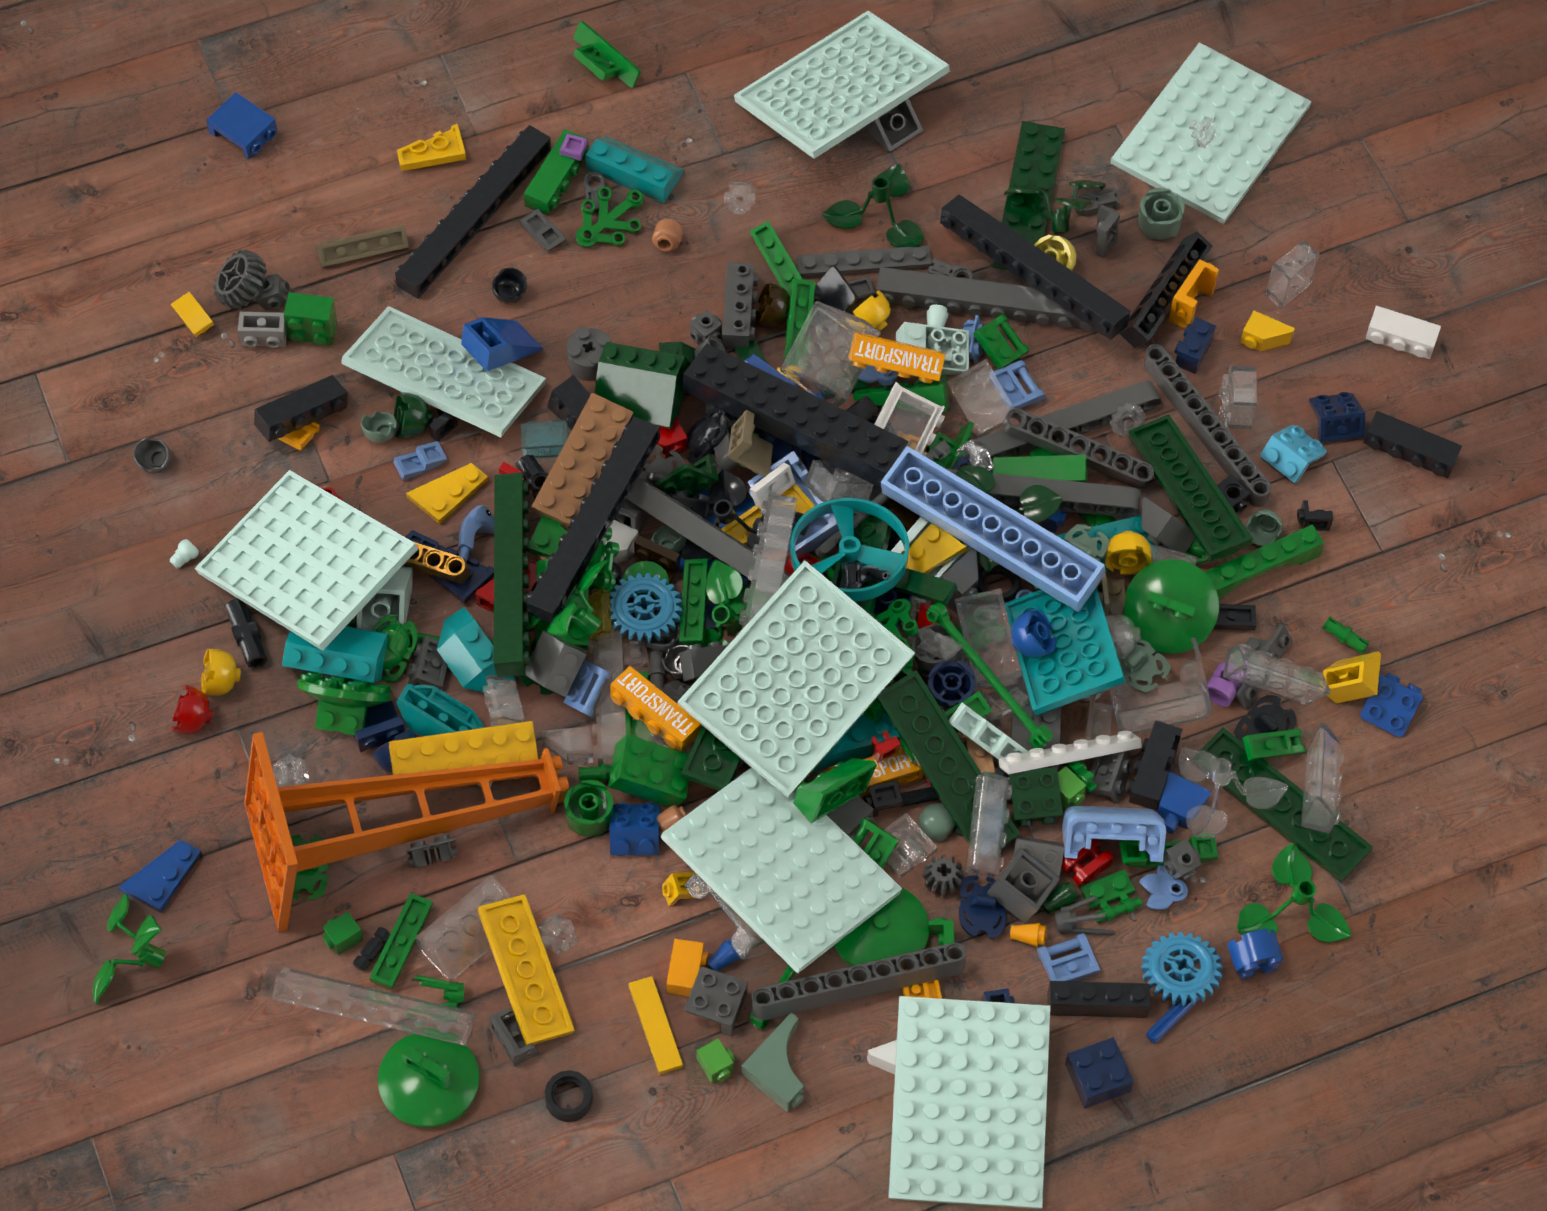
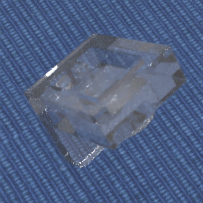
(977, 454)

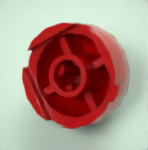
(191, 711)

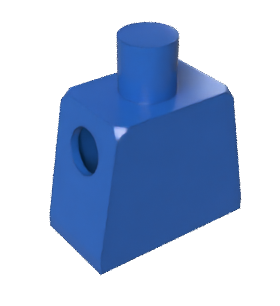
(1178, 799)

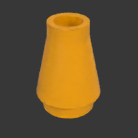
(1031, 934)

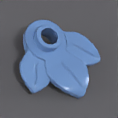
(870, 375)
(1160, 887)

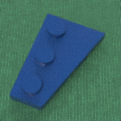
(163, 876)

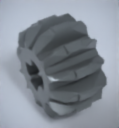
(934, 876)

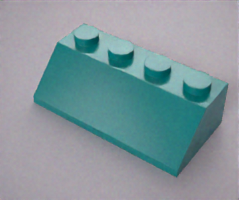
(633, 168)
(351, 654)

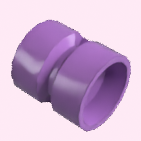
(1221, 689)

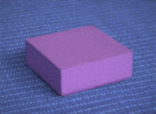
(573, 147)

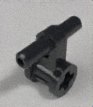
(856, 574)

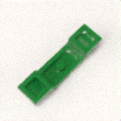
(1133, 857)

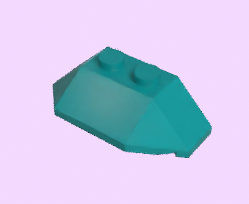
(467, 651)
(434, 712)

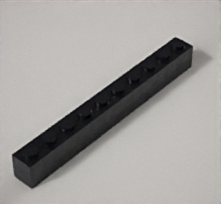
(472, 211)
(1035, 267)
(593, 520)

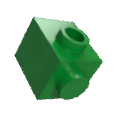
(341, 933)

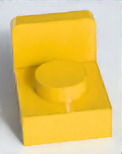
(674, 887)

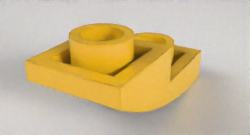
(192, 314)

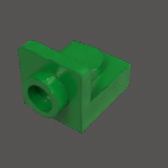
(942, 928)

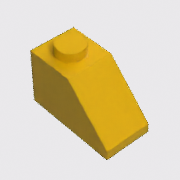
(1265, 333)

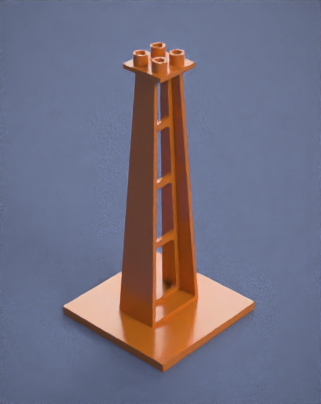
(280, 860)

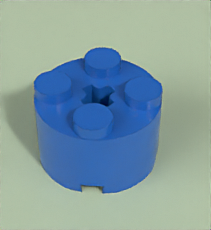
(1255, 953)

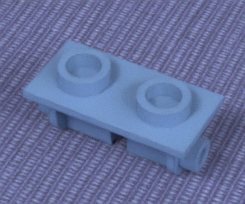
(975, 348)

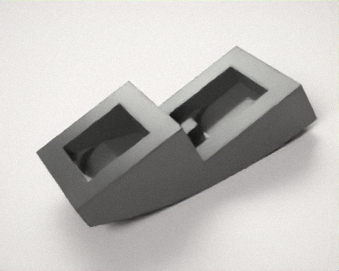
(542, 231)

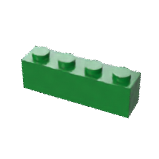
(552, 178)
(1048, 467)

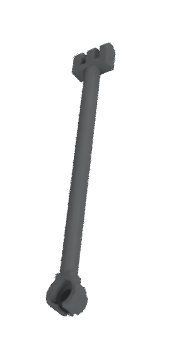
(940, 450)

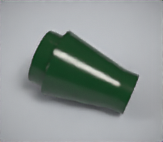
(1062, 896)

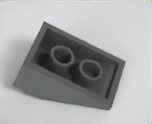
(1051, 719)

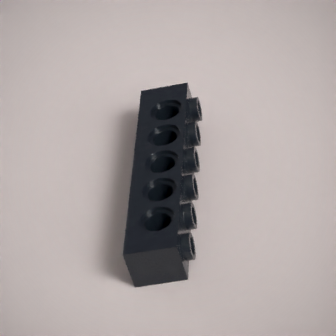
(1160, 295)

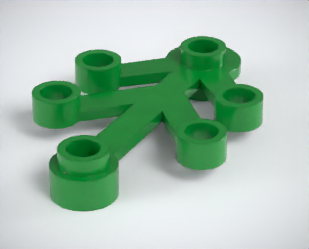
(608, 220)
(605, 577)
(899, 611)

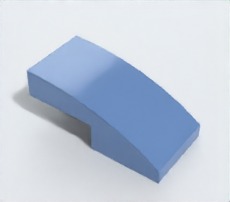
(419, 462)

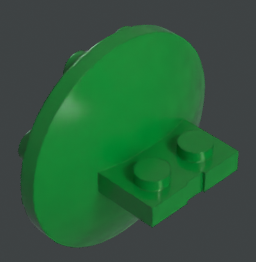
(1172, 605)
(342, 702)
(428, 1081)

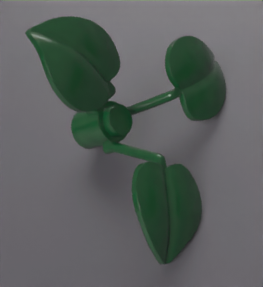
(889, 183)
(1061, 216)
(1037, 500)

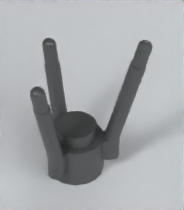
(1067, 920)

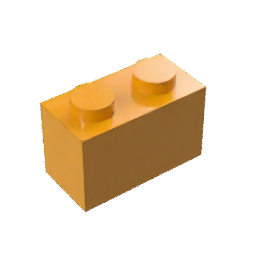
(684, 966)

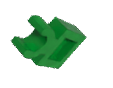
(1081, 772)

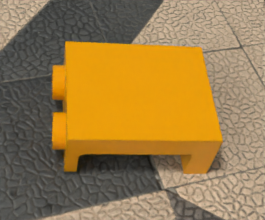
(1184, 305)

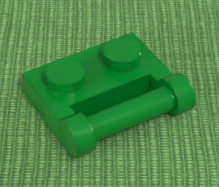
(996, 345)
(880, 845)

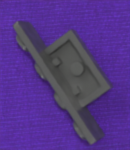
(1276, 646)

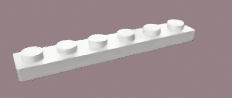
(1063, 753)

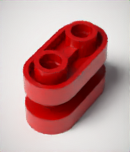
(1091, 870)

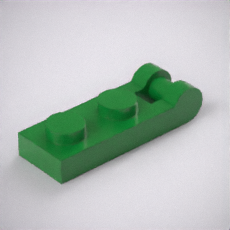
(1274, 744)

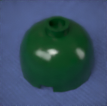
(411, 415)

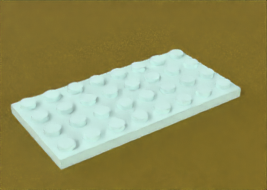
(442, 372)

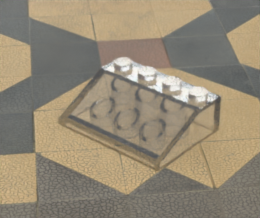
(822, 350)

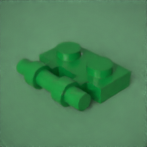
(1108, 890)

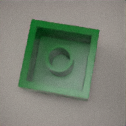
(310, 318)

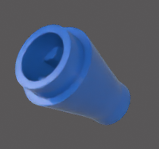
(723, 956)

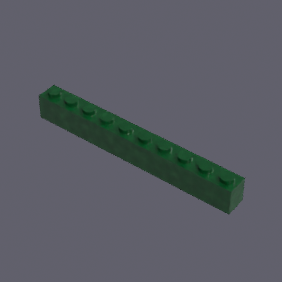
(511, 575)

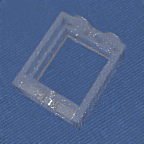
(1292, 271)

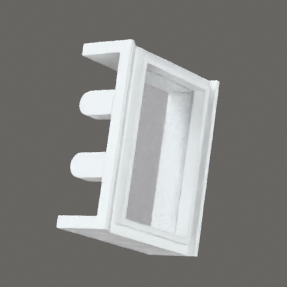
(910, 417)

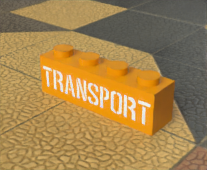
(896, 356)
(654, 709)
(892, 769)

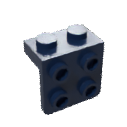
(380, 726)

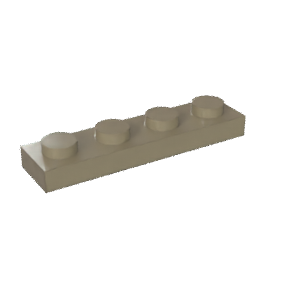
(362, 245)

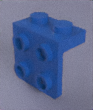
(1393, 705)
(634, 829)

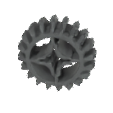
(240, 279)

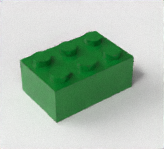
(649, 771)

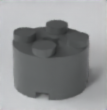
(584, 352)

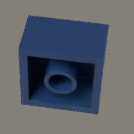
(1099, 1072)

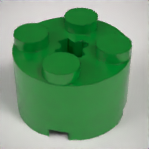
(588, 808)

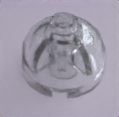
(1124, 634)

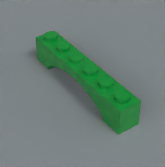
(1291, 549)

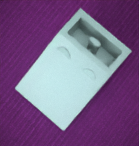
(947, 340)

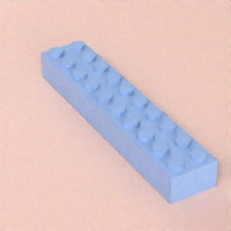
(993, 528)

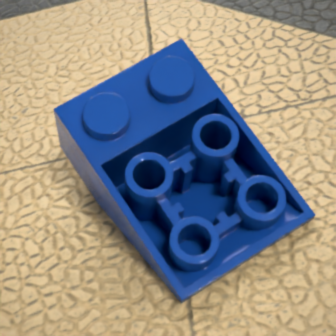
(497, 342)

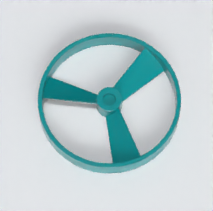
(850, 547)

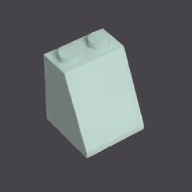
(390, 599)

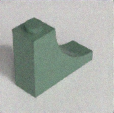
(770, 1068)

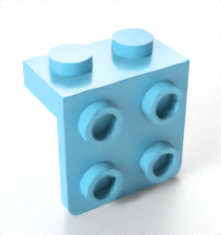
(1292, 452)

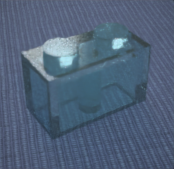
(543, 438)

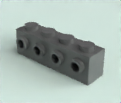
(738, 305)

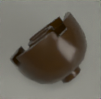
(773, 306)

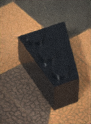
(1154, 766)

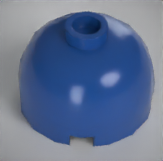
(1032, 635)

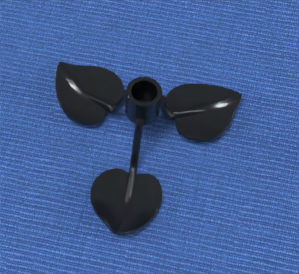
(727, 493)

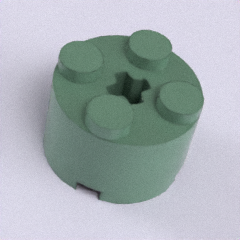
(1160, 214)

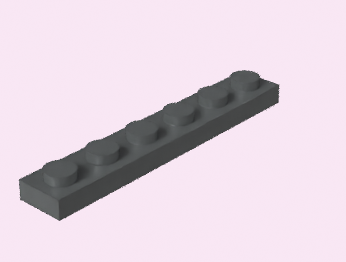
(864, 261)

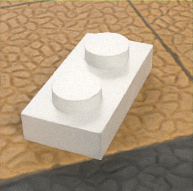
(774, 483)

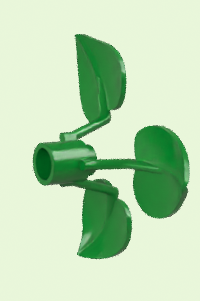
(721, 585)
(583, 617)
(1292, 867)
(141, 947)

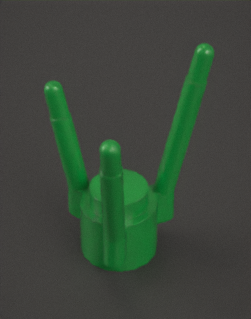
(452, 990)

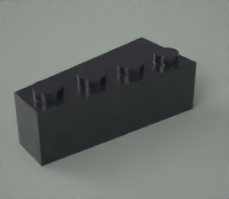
(568, 401)

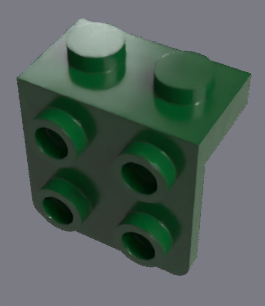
(690, 478)
(1035, 797)

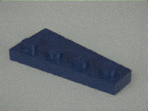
(479, 574)

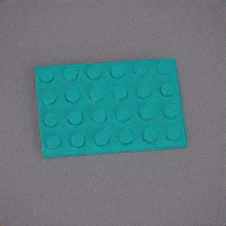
(1083, 655)

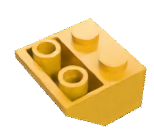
(1353, 677)

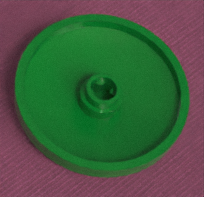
(890, 932)

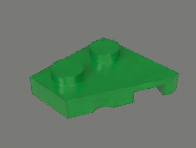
(546, 537)

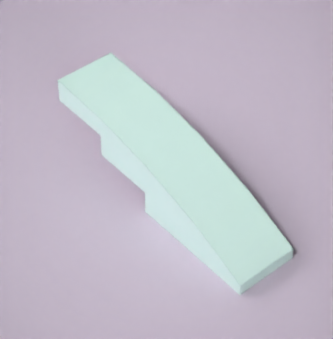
(984, 733)

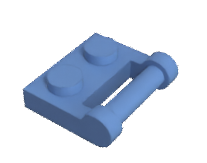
(1013, 387)
(587, 687)
(1071, 967)

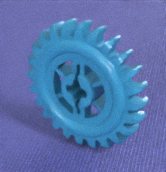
(644, 621)
(1178, 980)

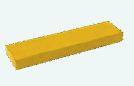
(655, 1025)

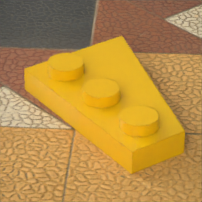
(437, 150)
(448, 492)
(933, 549)

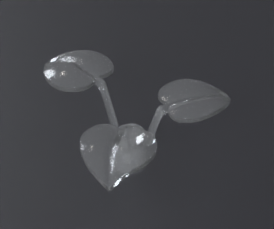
(1198, 765)

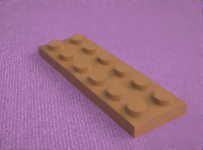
(581, 459)

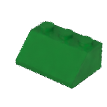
(834, 788)

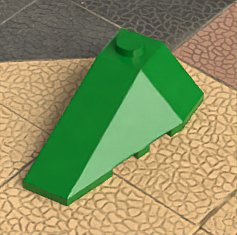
(935, 392)

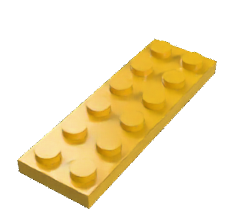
(464, 748)
(525, 970)

